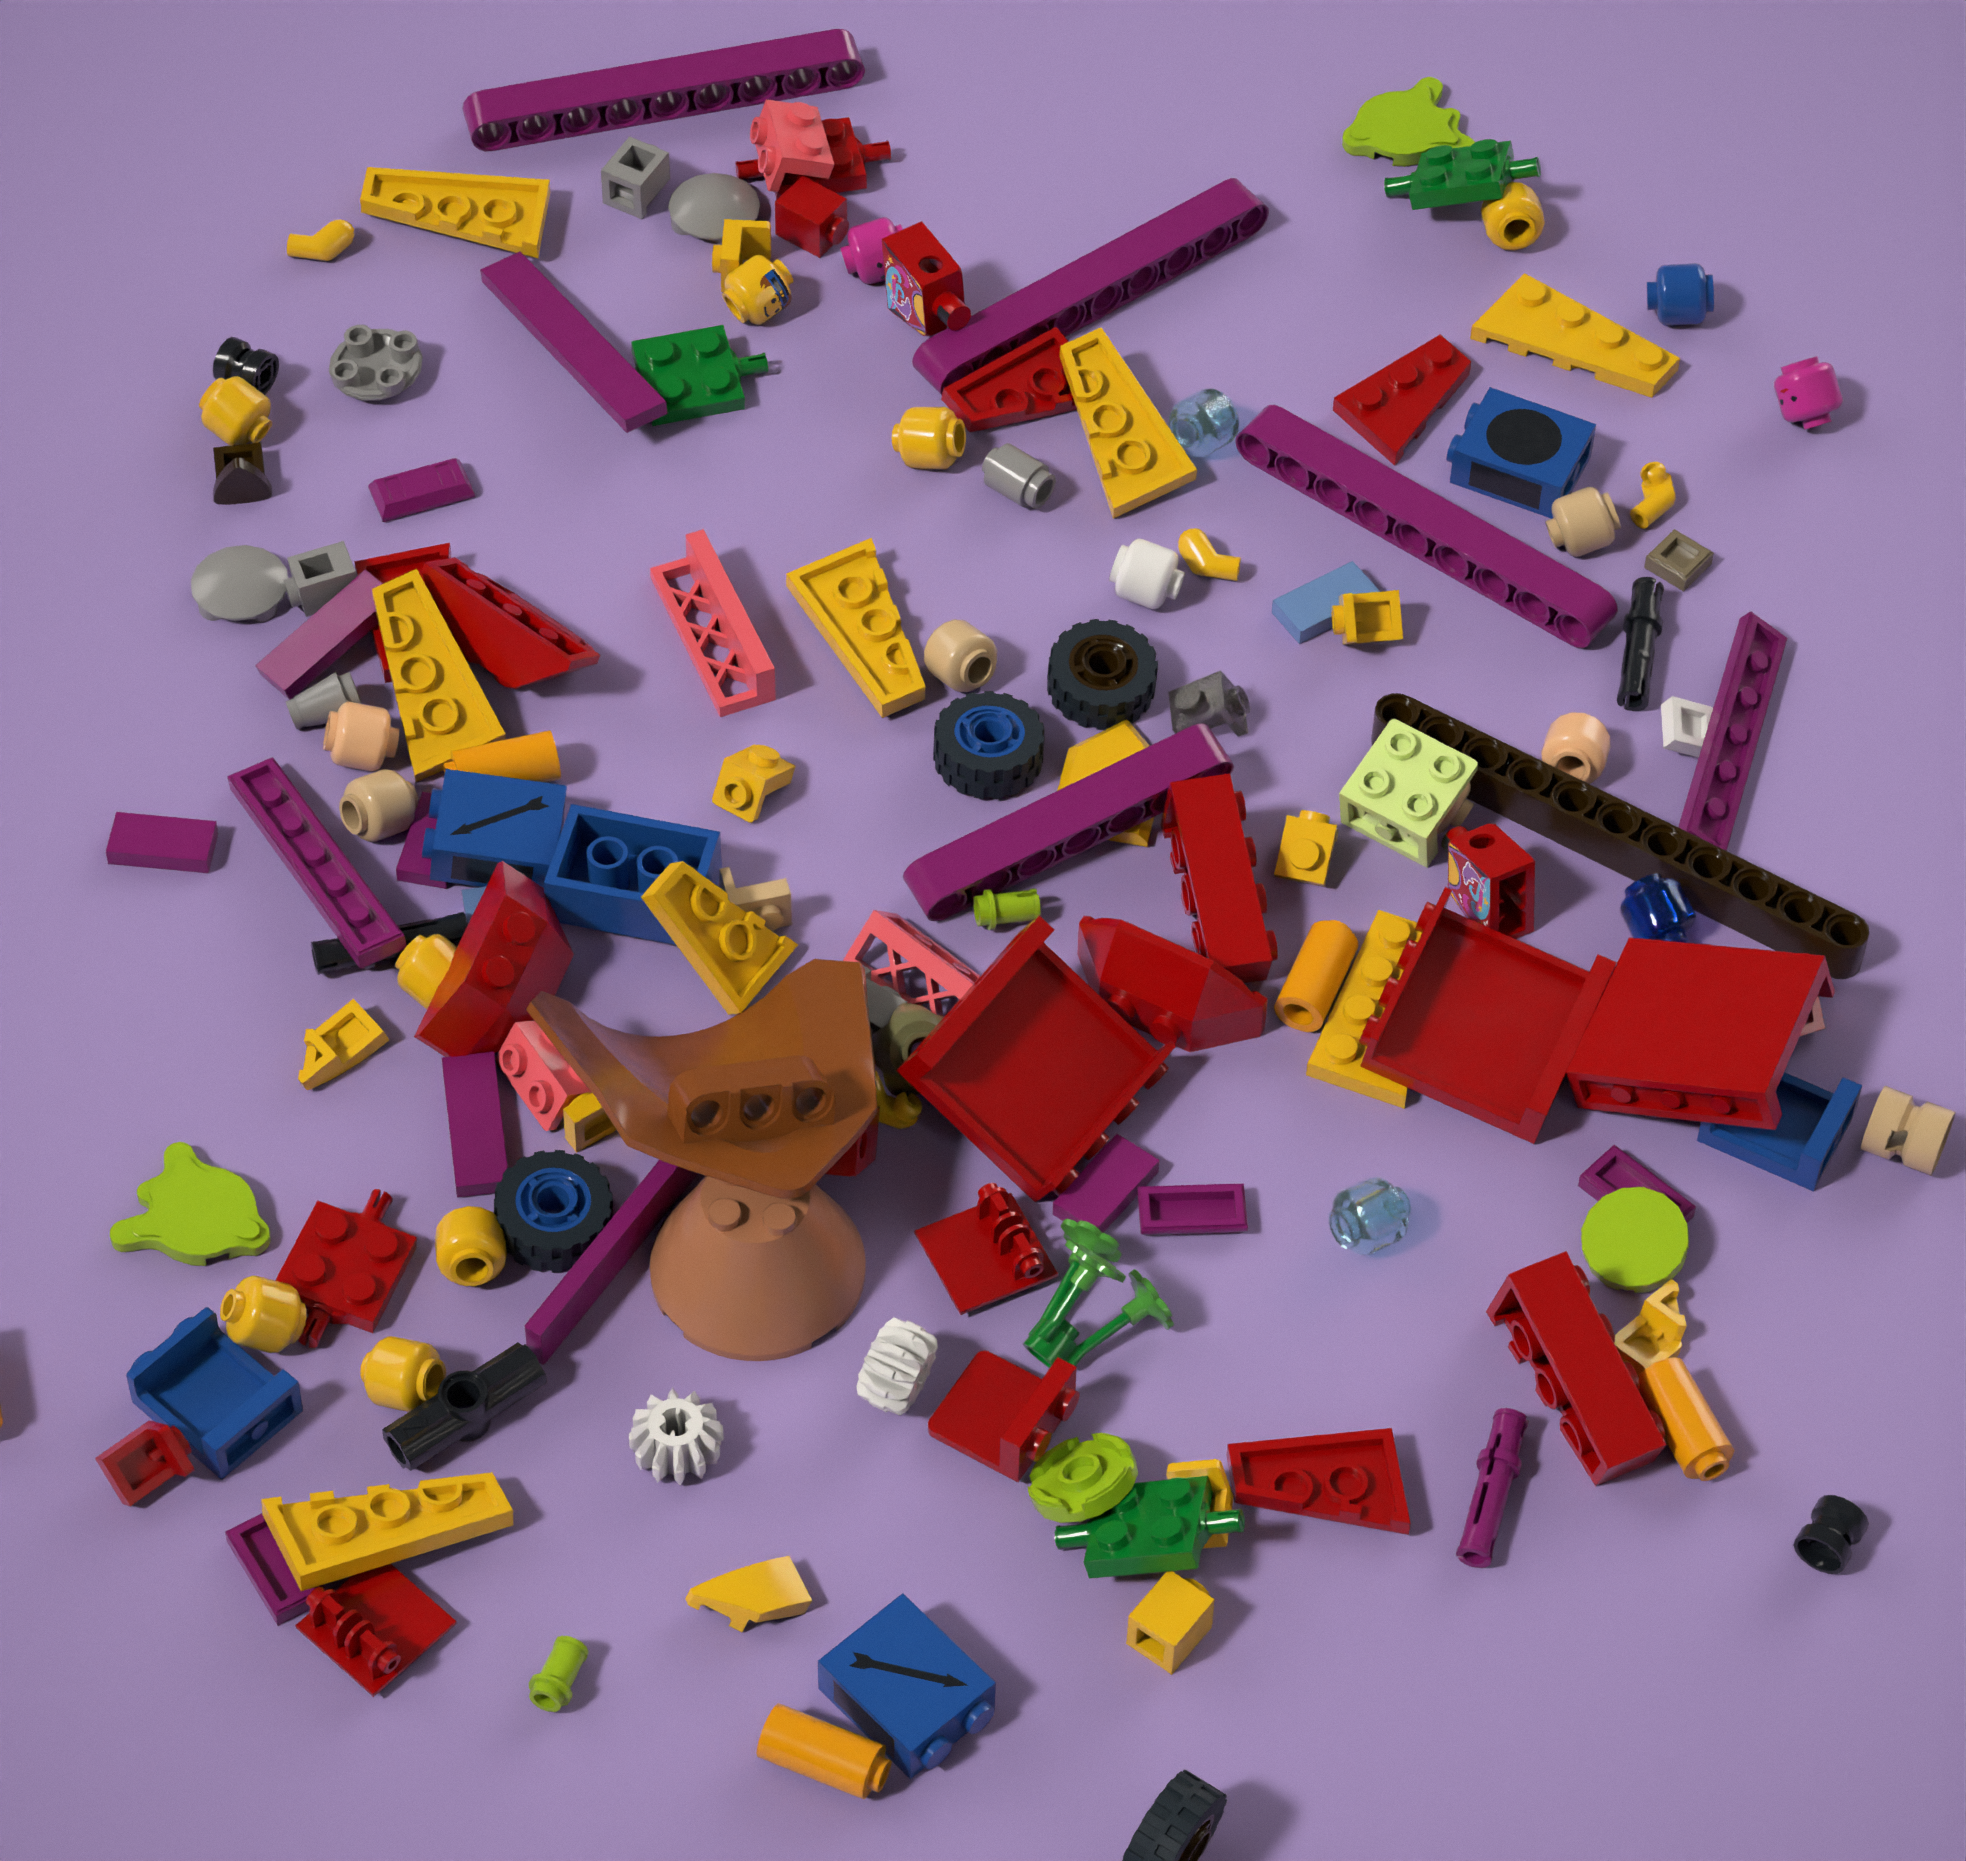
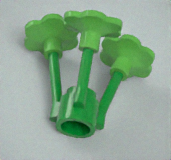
(1090, 1247)

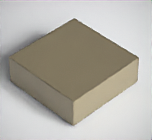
(1678, 560)

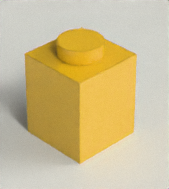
(1170, 1620)

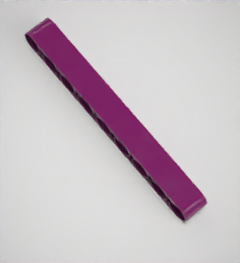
(662, 89)
(1097, 281)
(1427, 526)

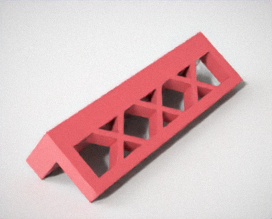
(727, 615)
(920, 951)

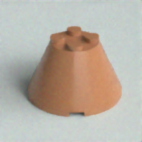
(756, 1270)

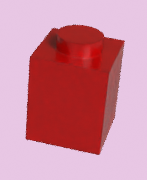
(811, 216)

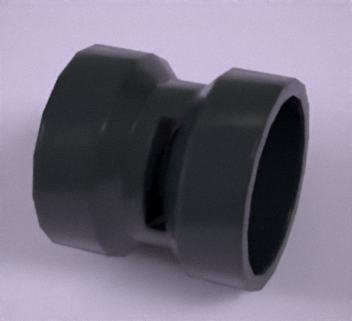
(239, 360)
(1833, 1530)

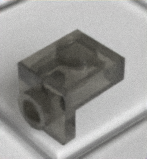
(1211, 702)

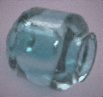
(1204, 422)
(1369, 1216)

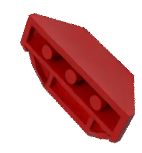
(502, 628)
(499, 967)
(1167, 987)

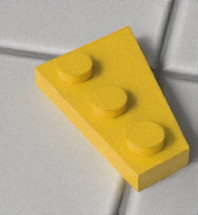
(717, 937)

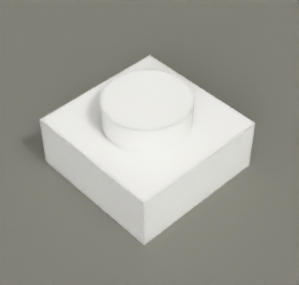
(1684, 725)

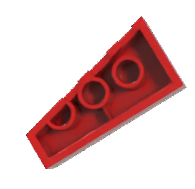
(1218, 880)
(1578, 1367)

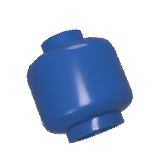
(1681, 294)

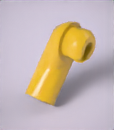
(1657, 493)
(1203, 559)
(898, 1111)

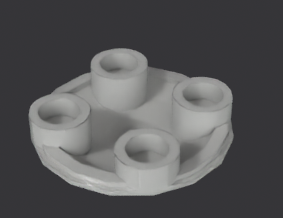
(706, 200)
(375, 362)
(239, 584)

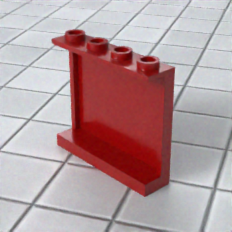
(1482, 1020)
(1696, 1032)
(1034, 1065)

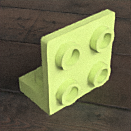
(1405, 790)

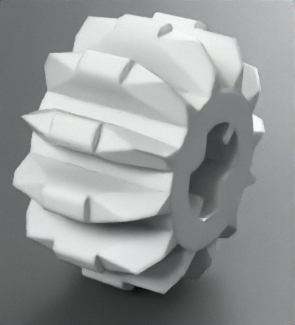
(897, 1366)
(676, 1436)

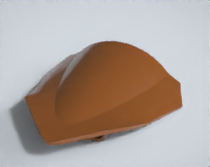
(746, 1100)

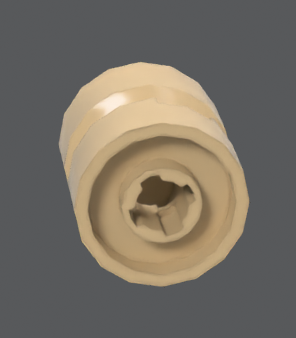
(1907, 1130)

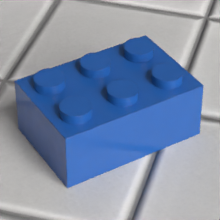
(612, 859)

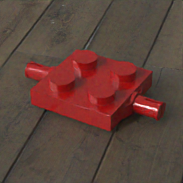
(848, 159)
(346, 1266)

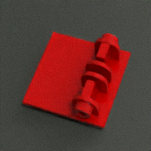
(986, 1251)
(374, 1625)

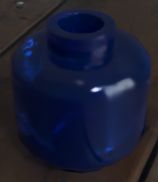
(1657, 909)

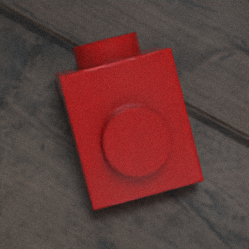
(145, 1460)

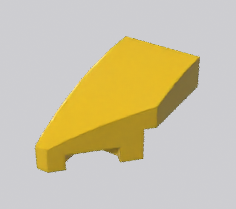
(339, 1045)
(1655, 1331)
(754, 1592)

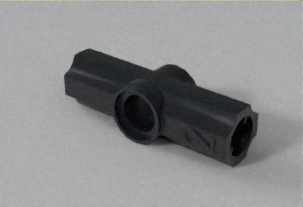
(439, 1421)

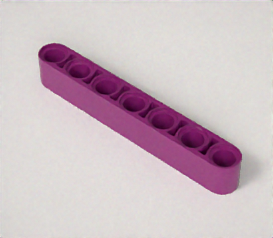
(1062, 823)

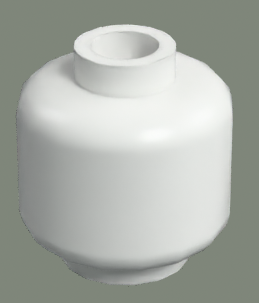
(1146, 573)

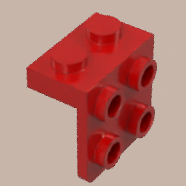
(1005, 1412)

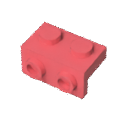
(790, 141)
(539, 1073)

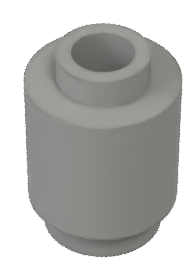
(1018, 476)

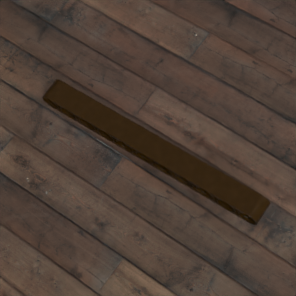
(1641, 843)

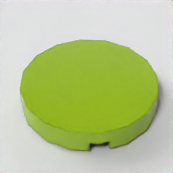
(1635, 1239)
(1082, 1478)

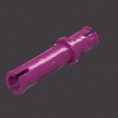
(1497, 1468)

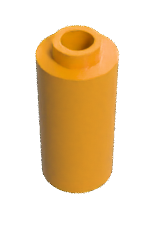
(522, 757)
(1316, 975)
(1687, 1419)
(823, 1752)

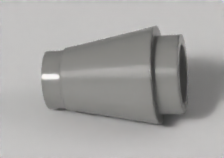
(316, 702)

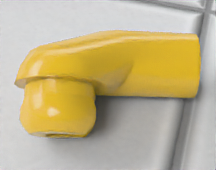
(324, 244)

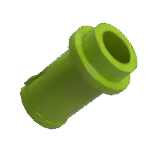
(1006, 907)
(552, 1685)

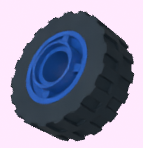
(988, 745)
(547, 1183)

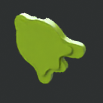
(1404, 125)
(193, 1213)

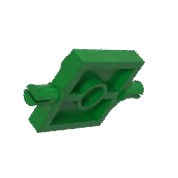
(1462, 174)
(695, 372)
(1152, 1529)

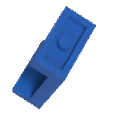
(1805, 1137)
(213, 1393)

